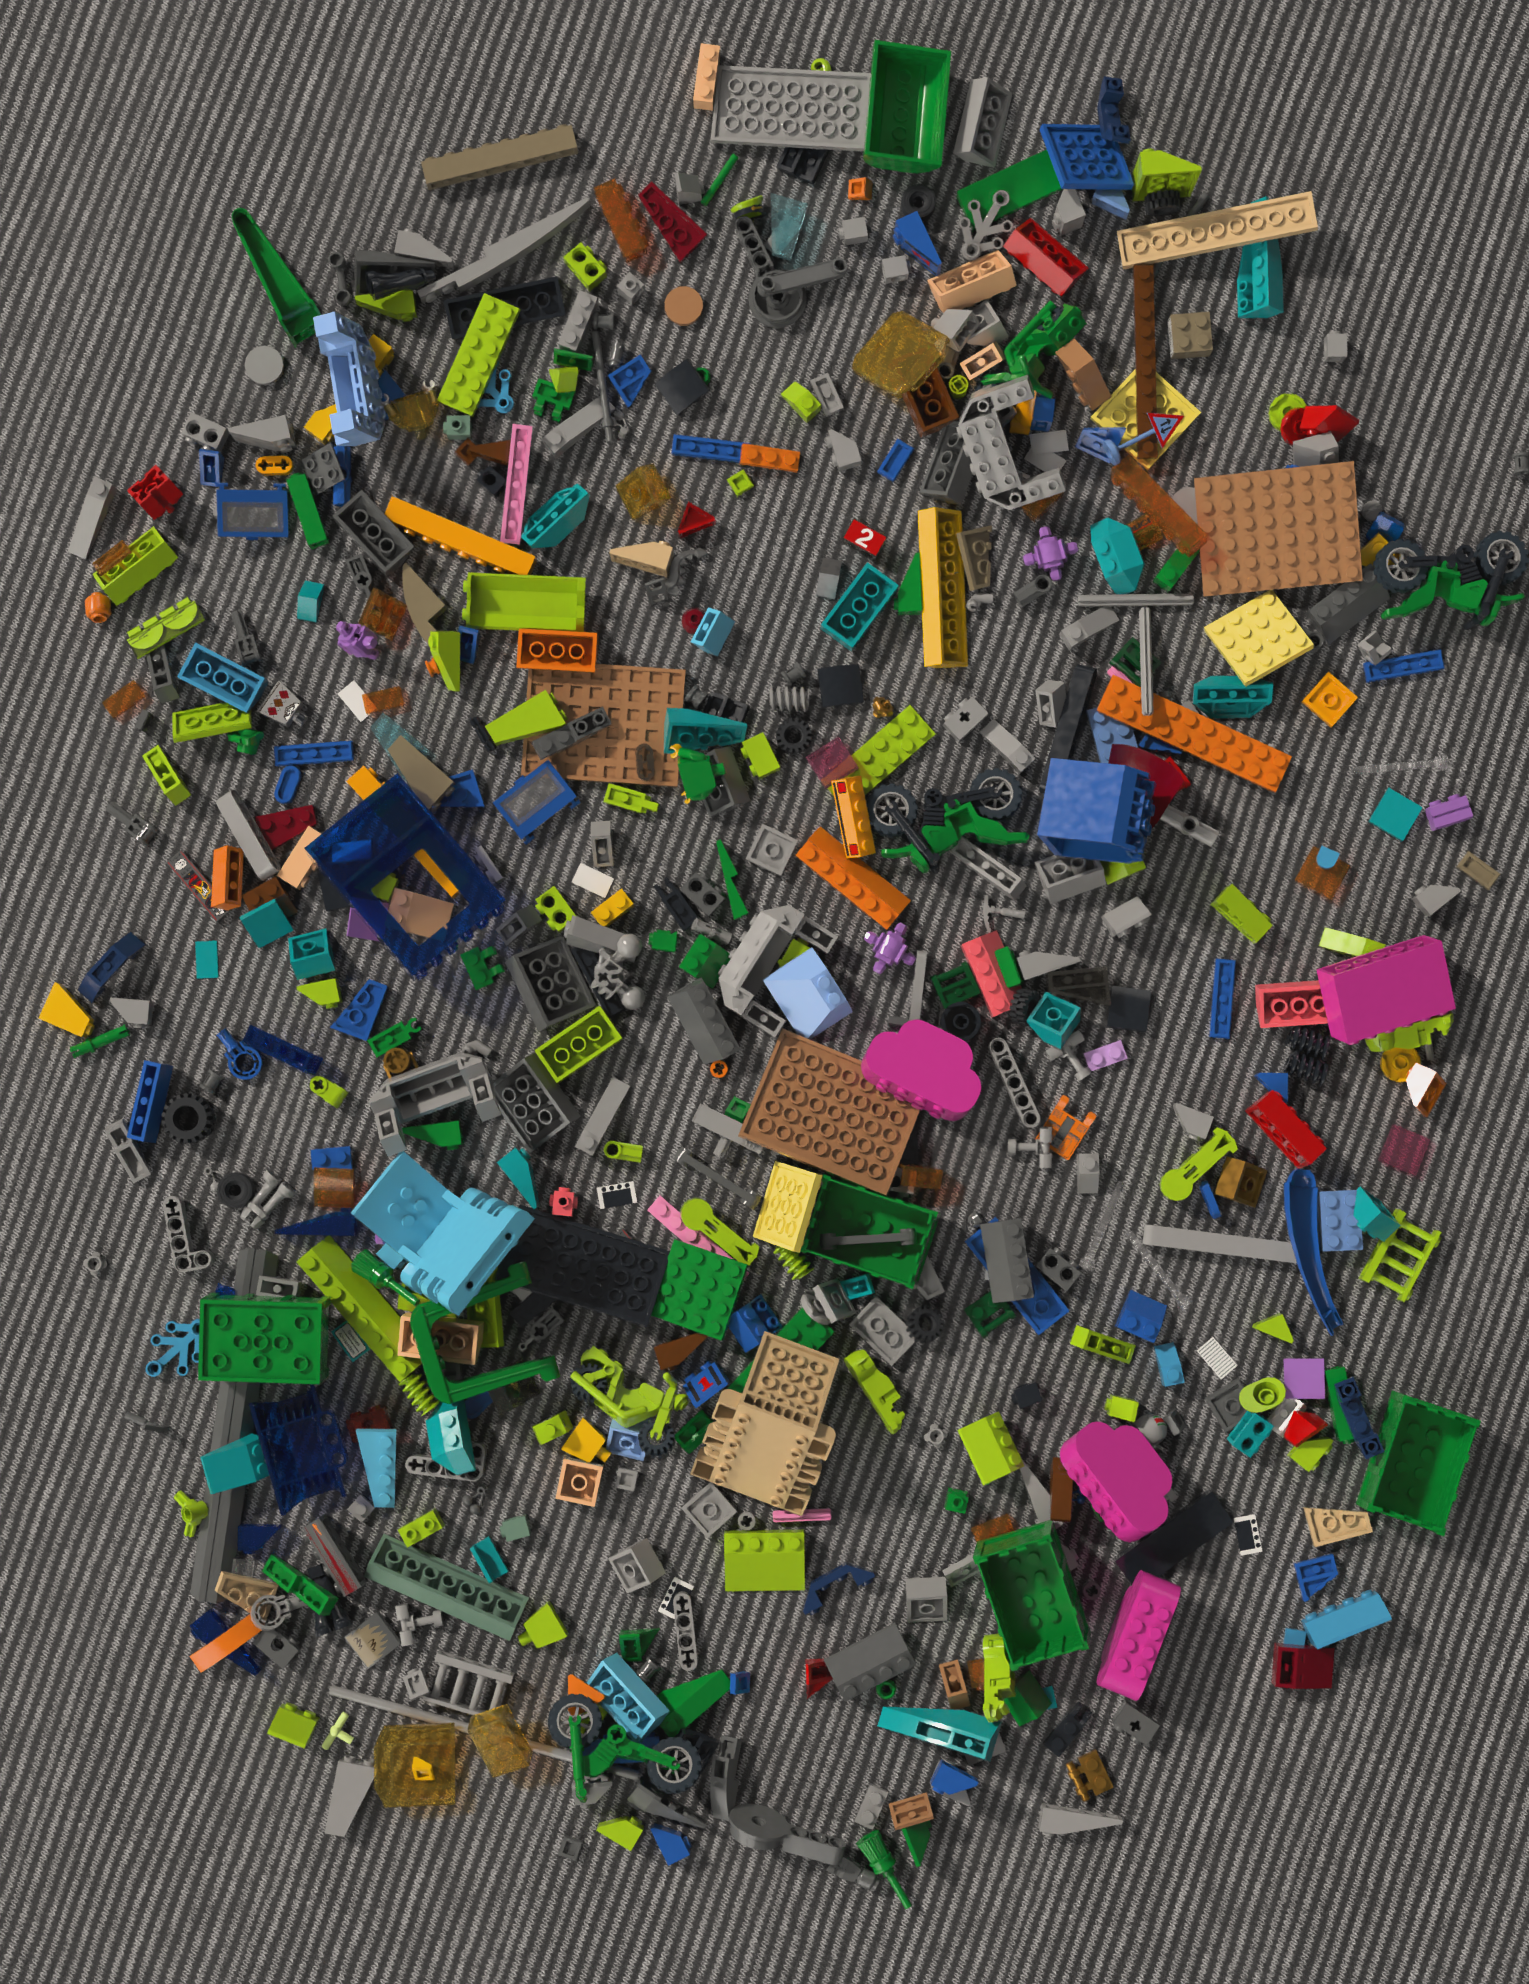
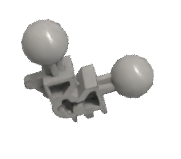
(631, 996)

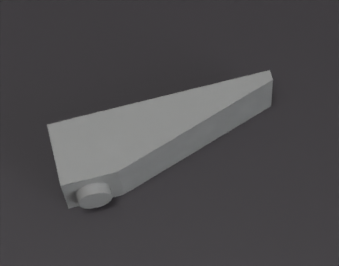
(574, 428)
(92, 516)
(989, 869)
(602, 1116)
(1038, 1496)
(1066, 1820)

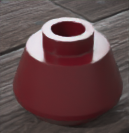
(690, 625)

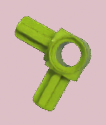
(191, 1512)

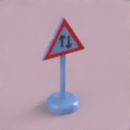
(1163, 426)

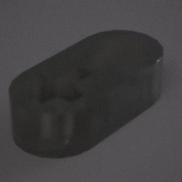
(650, 762)

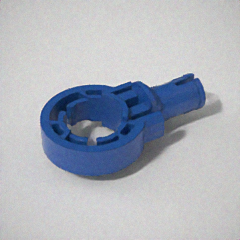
(230, 1043)

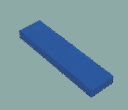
(706, 448)
(1404, 666)
(314, 753)
(1222, 998)

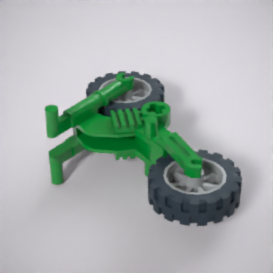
(609, 1749)

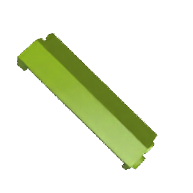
(524, 602)

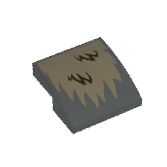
(373, 1639)

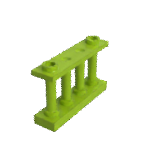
(1379, 1256)

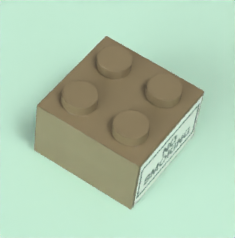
(1190, 335)

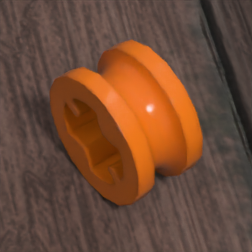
(432, 667)
(712, 1067)

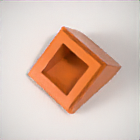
(860, 189)

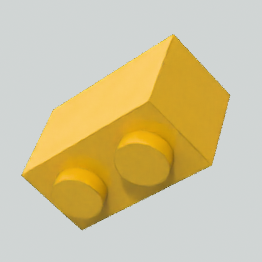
(612, 908)

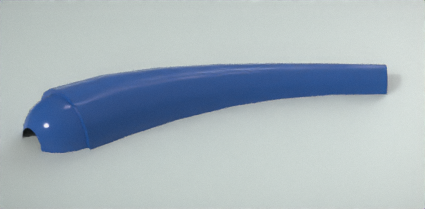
(1301, 1221)

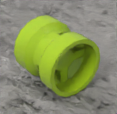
(958, 391)

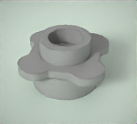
(89, 1263)
(935, 1430)

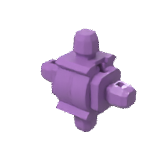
(1050, 553)
(357, 640)
(889, 948)

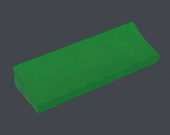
(1024, 182)

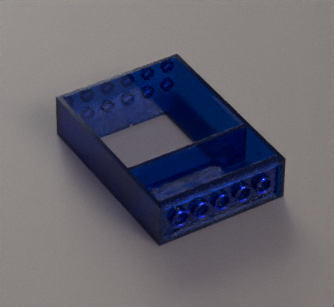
(378, 840)

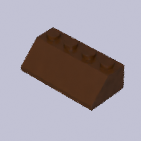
(930, 405)

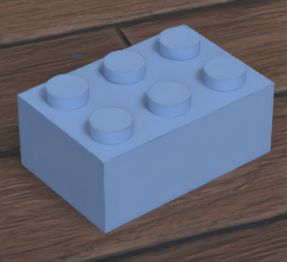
(1336, 1221)

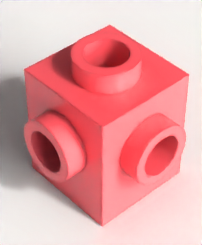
(558, 1208)

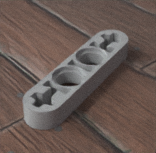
(918, 983)
(685, 1631)

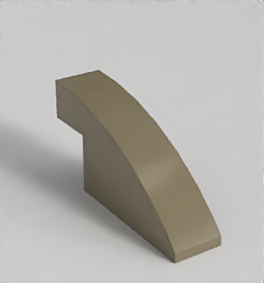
(421, 602)

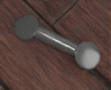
(338, 262)

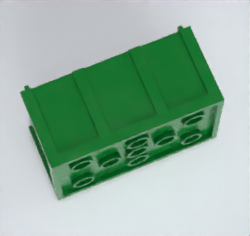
(857, 1211)
(263, 1339)
(1419, 1463)
(1032, 1594)

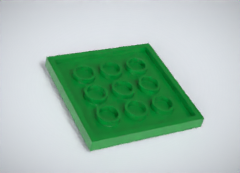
(699, 1289)

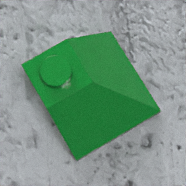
(917, 1840)

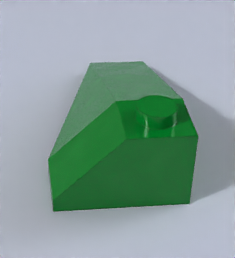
(691, 1700)

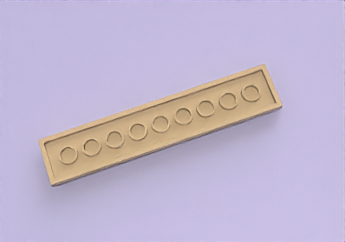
(1217, 230)

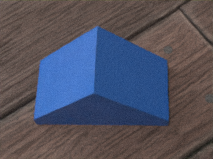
(210, 467)
(469, 644)
(1274, 1081)

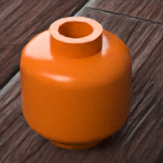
(98, 607)

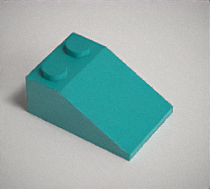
(520, 1172)
(235, 1464)

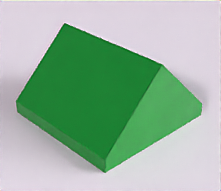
(1029, 1699)

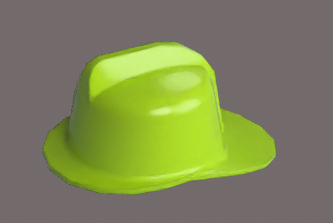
(1262, 1395)

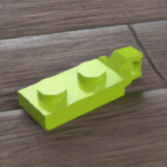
(629, 799)

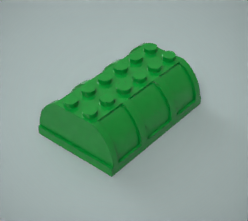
(906, 107)

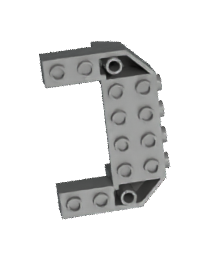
(990, 451)
(758, 955)
(429, 1090)

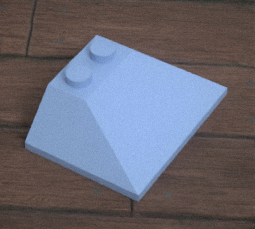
(808, 994)

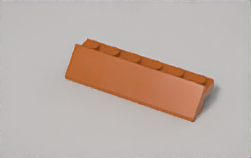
(853, 878)

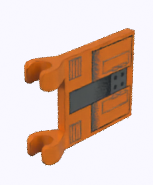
(1066, 1129)

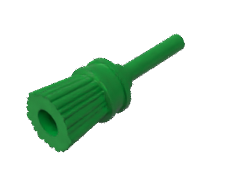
(379, 1274)
(882, 1862)

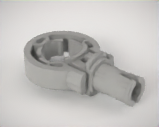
(288, 1605)

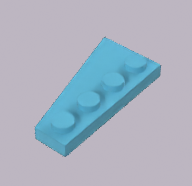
(379, 1460)

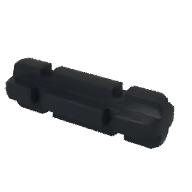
(483, 734)

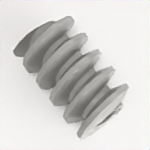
(789, 699)

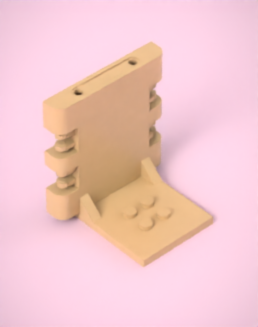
(771, 1432)

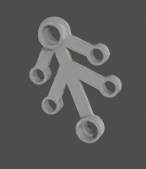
(983, 228)

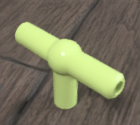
(335, 1731)

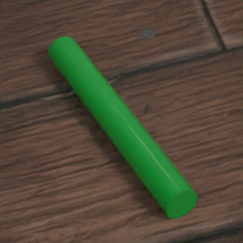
(719, 180)

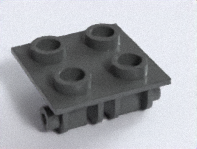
(323, 469)

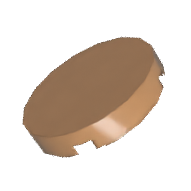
(683, 306)

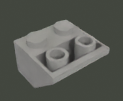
(1125, 916)

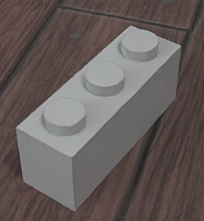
(578, 322)

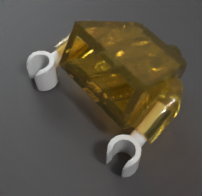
(414, 410)

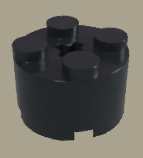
(967, 1013)

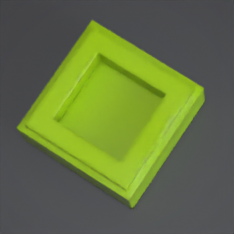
(740, 483)

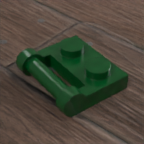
(1131, 653)
(957, 991)
(983, 1309)

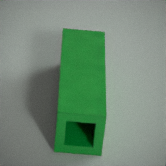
(307, 510)
(1341, 1429)

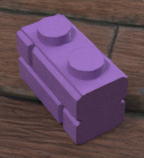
(1449, 812)

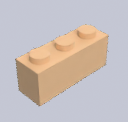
(706, 77)
(298, 865)

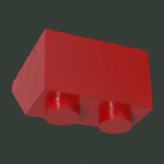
(1327, 418)

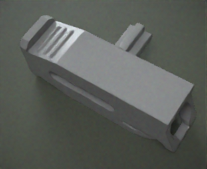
(724, 1126)

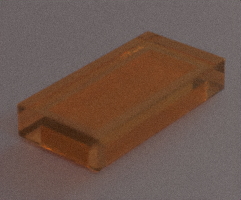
(111, 558)
(123, 699)
(383, 700)

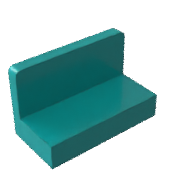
(489, 1559)

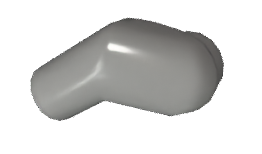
(977, 599)
(475, 1047)

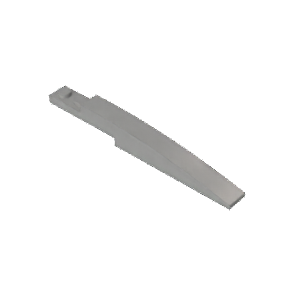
(504, 252)

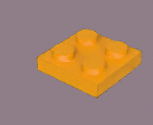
(1329, 699)

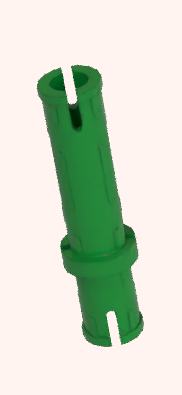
(91, 1045)

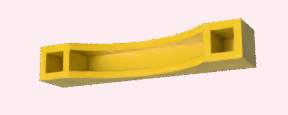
(319, 424)

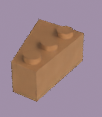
(1083, 374)

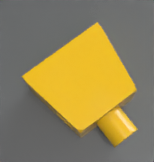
(586, 1442)

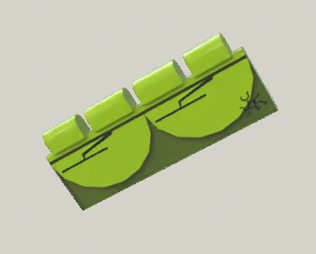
(160, 632)

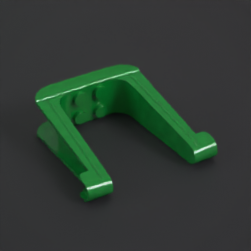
(286, 295)
(452, 1391)

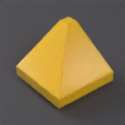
(422, 1770)

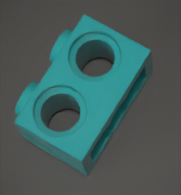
(1246, 1430)

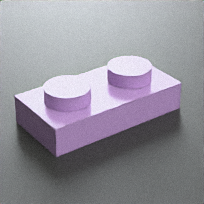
(1105, 1055)

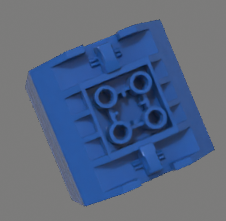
(1096, 811)

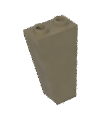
(422, 775)

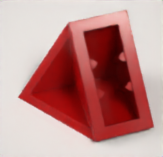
(694, 520)
(1303, 1426)
(816, 1675)

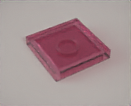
(832, 762)
(1404, 1149)

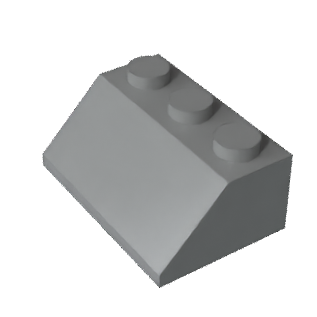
(1068, 876)

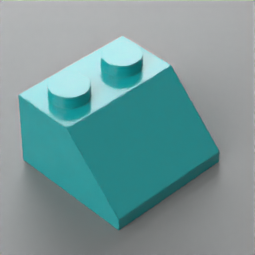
(311, 954)
(1054, 1019)
(1373, 1216)

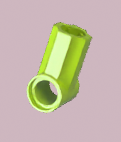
(626, 1151)

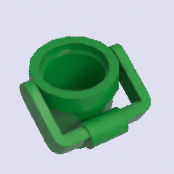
(247, 740)

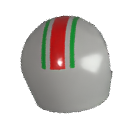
(1152, 1428)

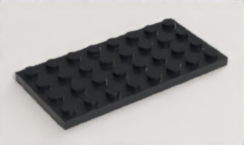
(589, 1267)

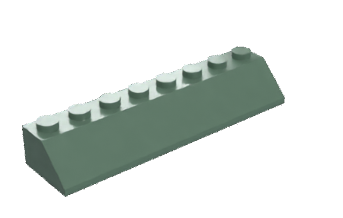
(446, 1587)

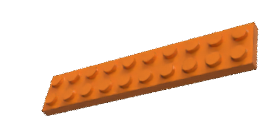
(1195, 734)

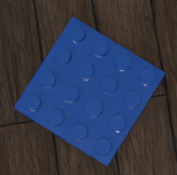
(1085, 158)

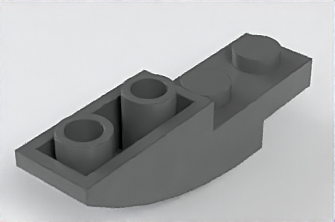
(572, 733)
(722, 1780)

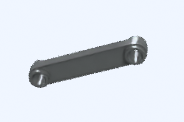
(802, 277)
(748, 1197)
(830, 1241)

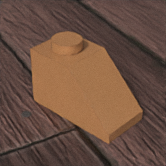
(954, 1685)

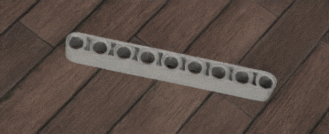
(1218, 1243)

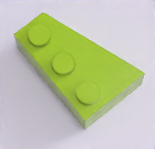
(1242, 913)

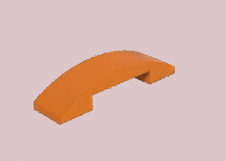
(225, 1644)

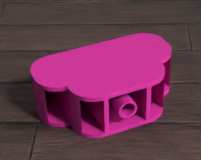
(924, 1069)
(1119, 1477)
(1137, 1634)

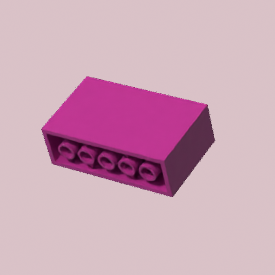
(1386, 989)

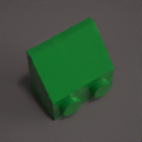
(705, 960)

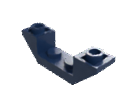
(1108, 111)
(108, 965)
(1356, 1418)
(860, 1574)

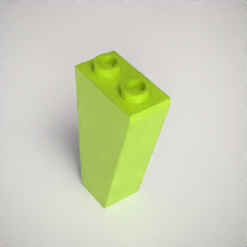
(528, 720)

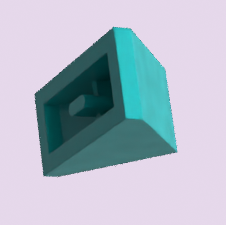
(309, 601)
(858, 1286)

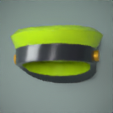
(750, 208)

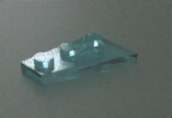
(786, 223)
(388, 731)

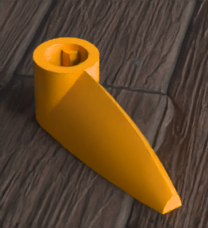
(1022, 420)

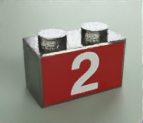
(864, 538)

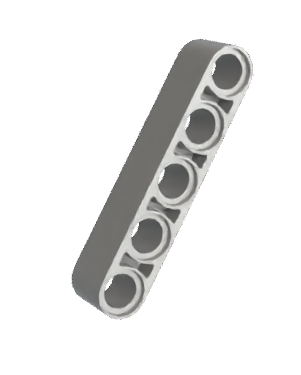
(248, 835)
(1021, 1089)

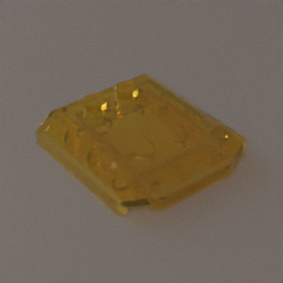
(901, 354)
(394, 1760)

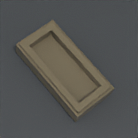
(1478, 870)

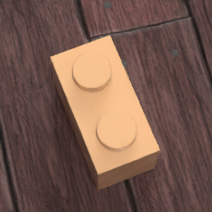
(982, 360)

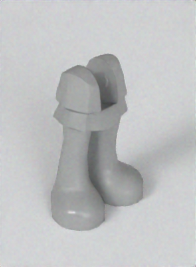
(283, 1191)

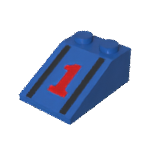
(915, 242)
(705, 1383)

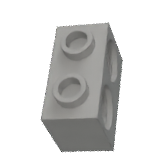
(207, 429)

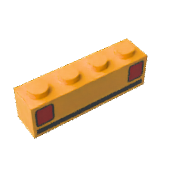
(853, 817)

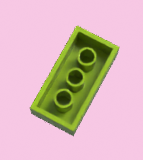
(578, 1044)

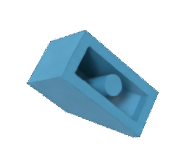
(1169, 1364)

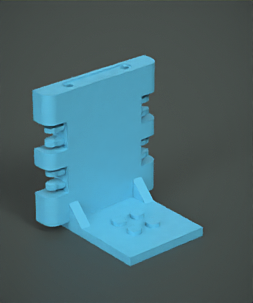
(445, 1238)

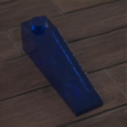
(282, 1050)
(332, 1224)
(210, 1627)

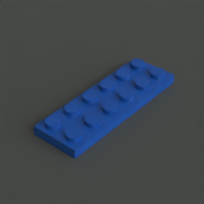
(1038, 1311)

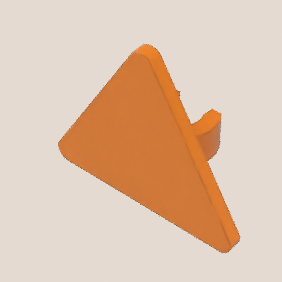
(577, 1686)

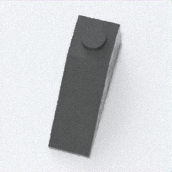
(162, 675)

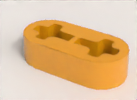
(275, 470)

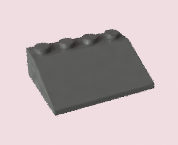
(550, 983)
(533, 1102)

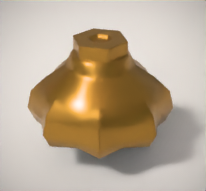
(882, 707)

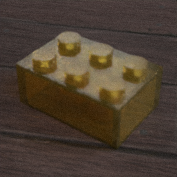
(499, 1740)

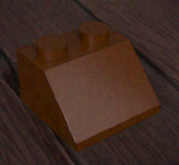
(268, 891)

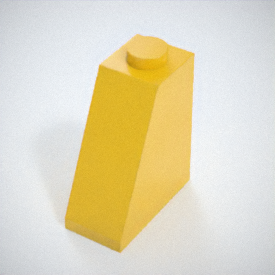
(66, 1012)

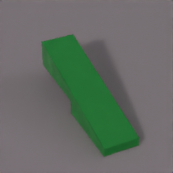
(729, 871)
(300, 1585)

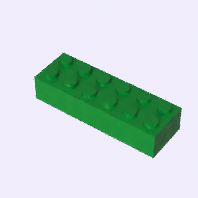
(799, 1329)

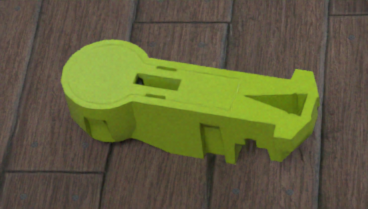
(1411, 1036)
(1178, 1182)
(698, 1215)
(876, 1387)
(998, 1678)

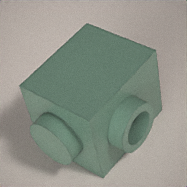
(458, 427)

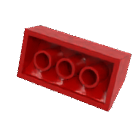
(1045, 257)
(1286, 1129)

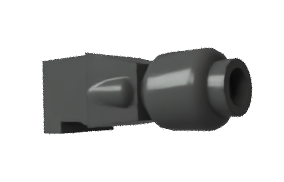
(852, 1872)

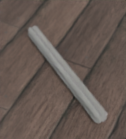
(1135, 600)
(1146, 661)

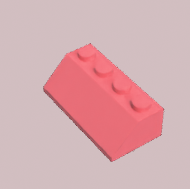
(987, 973)
(1290, 1004)

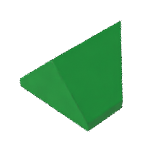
(635, 1643)

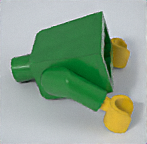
(696, 773)

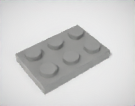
(883, 1330)

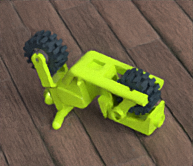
(626, 1405)

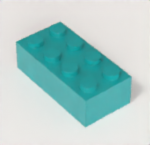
(859, 607)

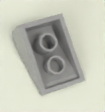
(270, 434)

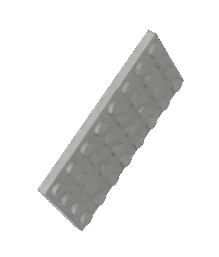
(790, 108)

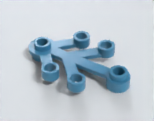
(496, 395)
(180, 1345)

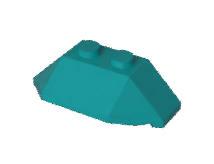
(556, 518)
(1117, 555)
(1230, 698)
(451, 1437)

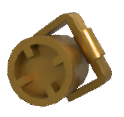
(398, 1061)

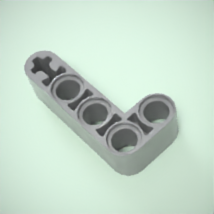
(184, 1233)
(443, 1472)

